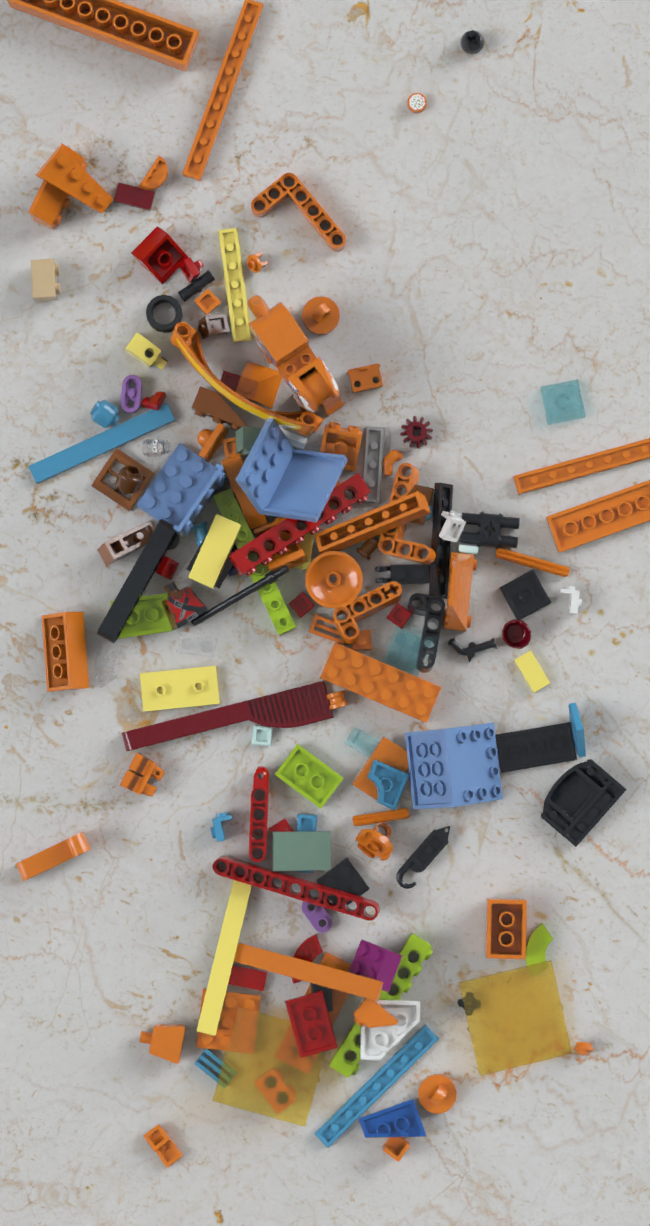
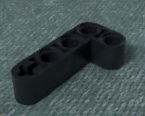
(427, 633)

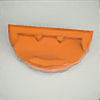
(156, 175)

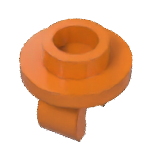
(254, 263)

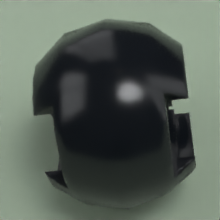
(469, 36)

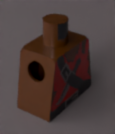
(181, 605)

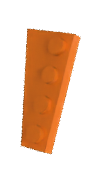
(69, 176)

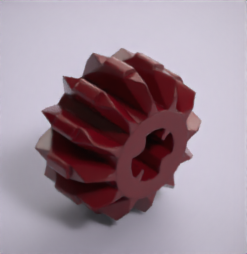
(423, 433)

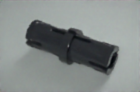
(196, 286)

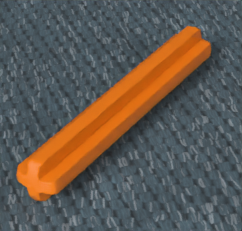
(532, 562)

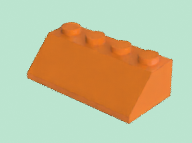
(51, 200)
(65, 651)

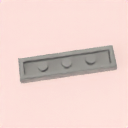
(373, 462)

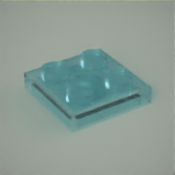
(562, 402)
(403, 651)

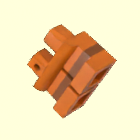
(138, 783)

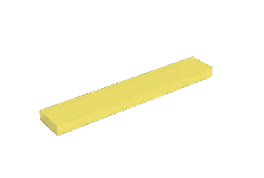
(235, 285)

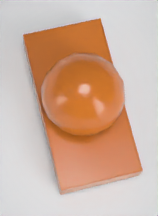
(211, 441)

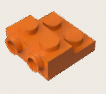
(342, 442)

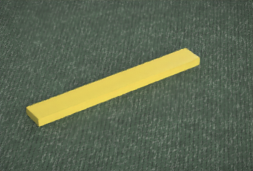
(224, 958)

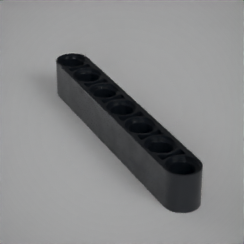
(137, 581)

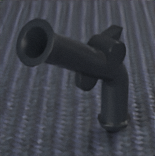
(472, 649)

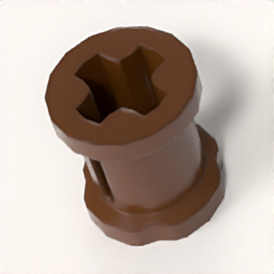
(367, 548)

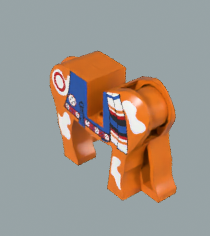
(289, 350)

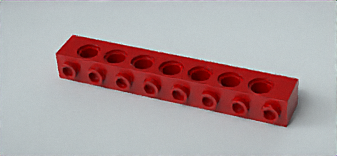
(240, 557)

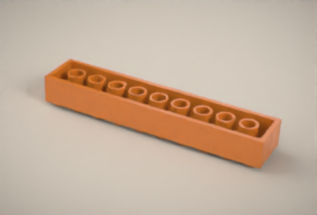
(120, 26)

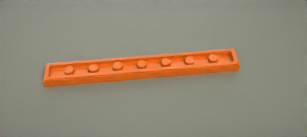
(582, 466)
(308, 971)

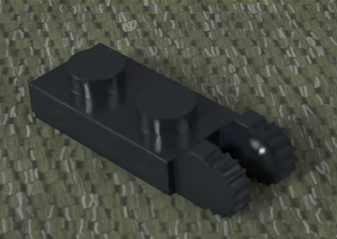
(405, 574)

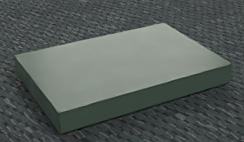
(301, 850)

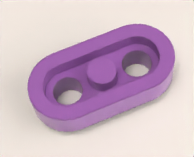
(130, 394)
(316, 915)

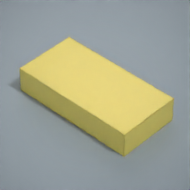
(532, 671)

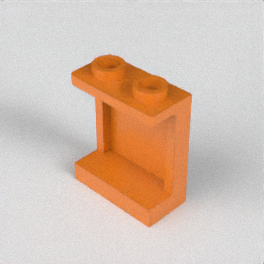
(292, 558)

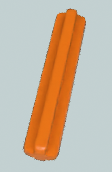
(379, 817)

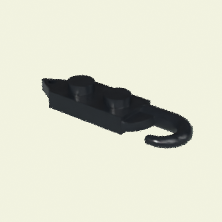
(423, 855)

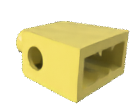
(137, 349)

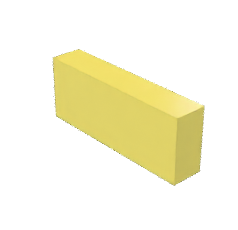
(215, 551)

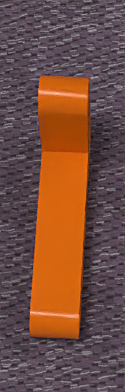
(303, 206)
(396, 537)

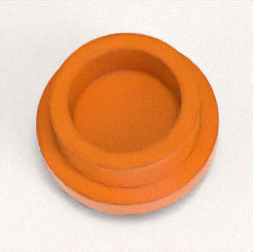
(583, 1048)

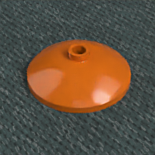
(347, 583)

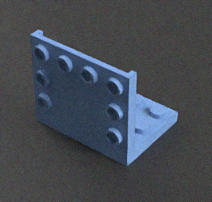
(287, 479)
(182, 489)
(453, 766)

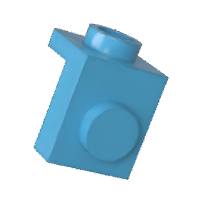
(217, 831)

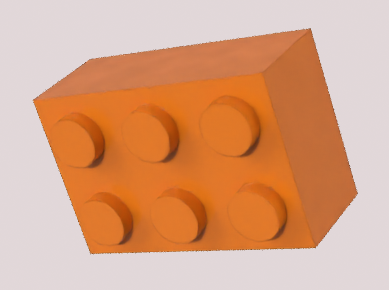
(505, 928)

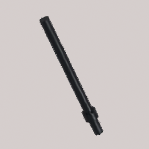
(269, 578)

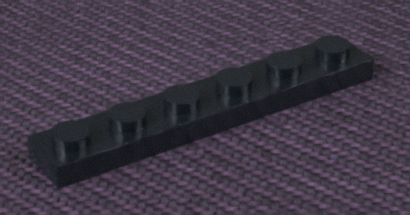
(440, 567)

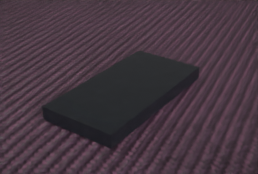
(535, 747)

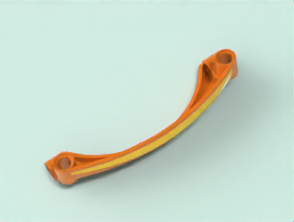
(189, 343)

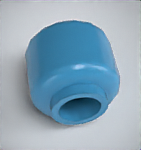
(105, 413)

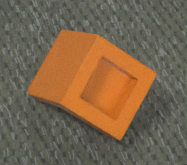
(396, 1147)

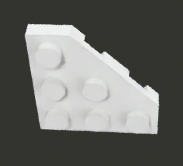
(379, 1040)

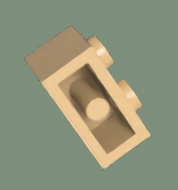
(44, 279)

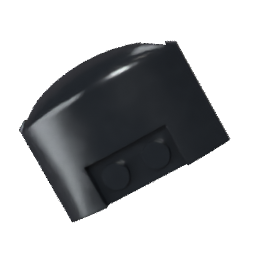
(580, 800)

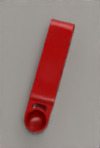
(259, 784)

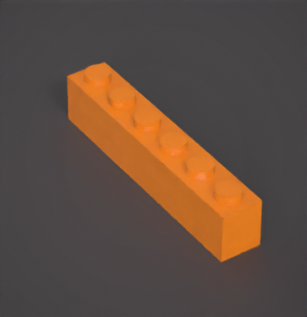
(372, 523)

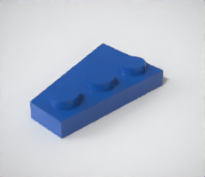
(394, 1121)

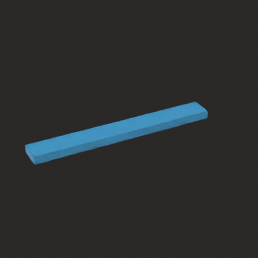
(101, 443)
(376, 1086)

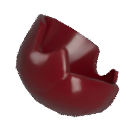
(516, 634)

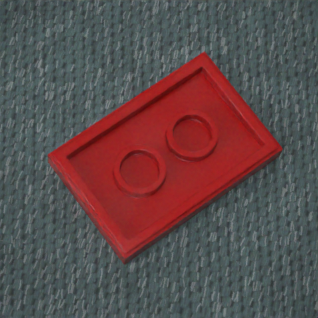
(311, 1024)

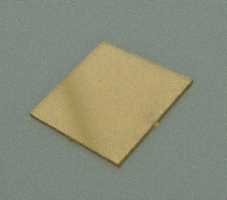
(515, 1017)
(266, 1071)

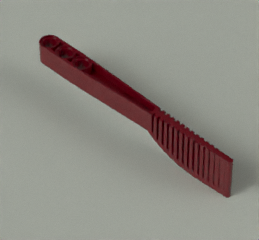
(278, 710)

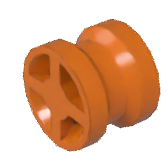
(337, 700)

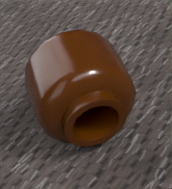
(129, 479)

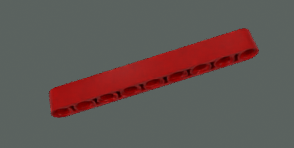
(286, 888)

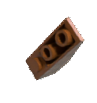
(213, 405)

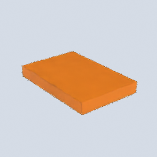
(387, 753)

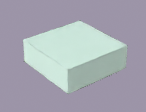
(468, 549)
(261, 735)

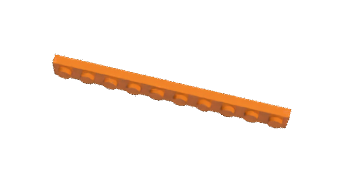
(222, 90)

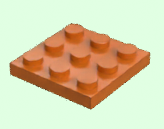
(232, 1002)

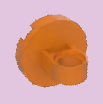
(320, 315)
(374, 843)
(437, 1093)

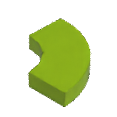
(537, 945)

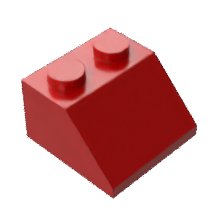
(159, 255)

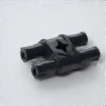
(497, 522)

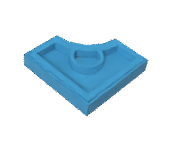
(578, 730)
(389, 783)

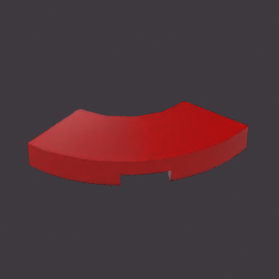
(308, 951)

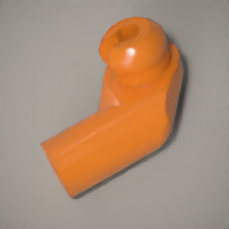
(389, 460)

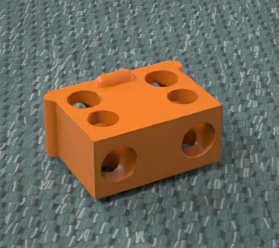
(365, 376)

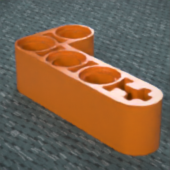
(369, 609)
(53, 856)

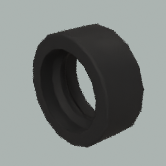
(164, 299)

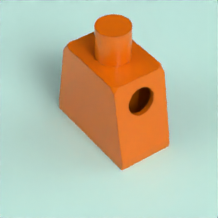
(165, 1041)

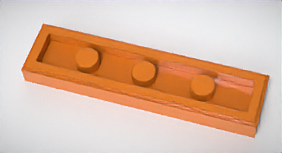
(232, 467)

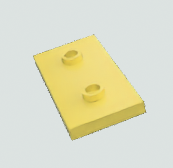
(179, 688)

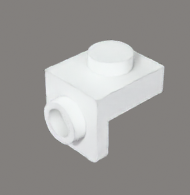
(574, 602)

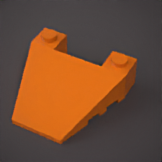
(456, 612)

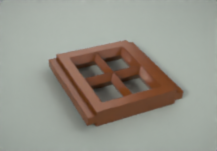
(113, 493)

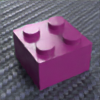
(375, 963)

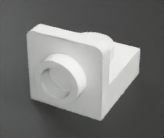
(452, 527)

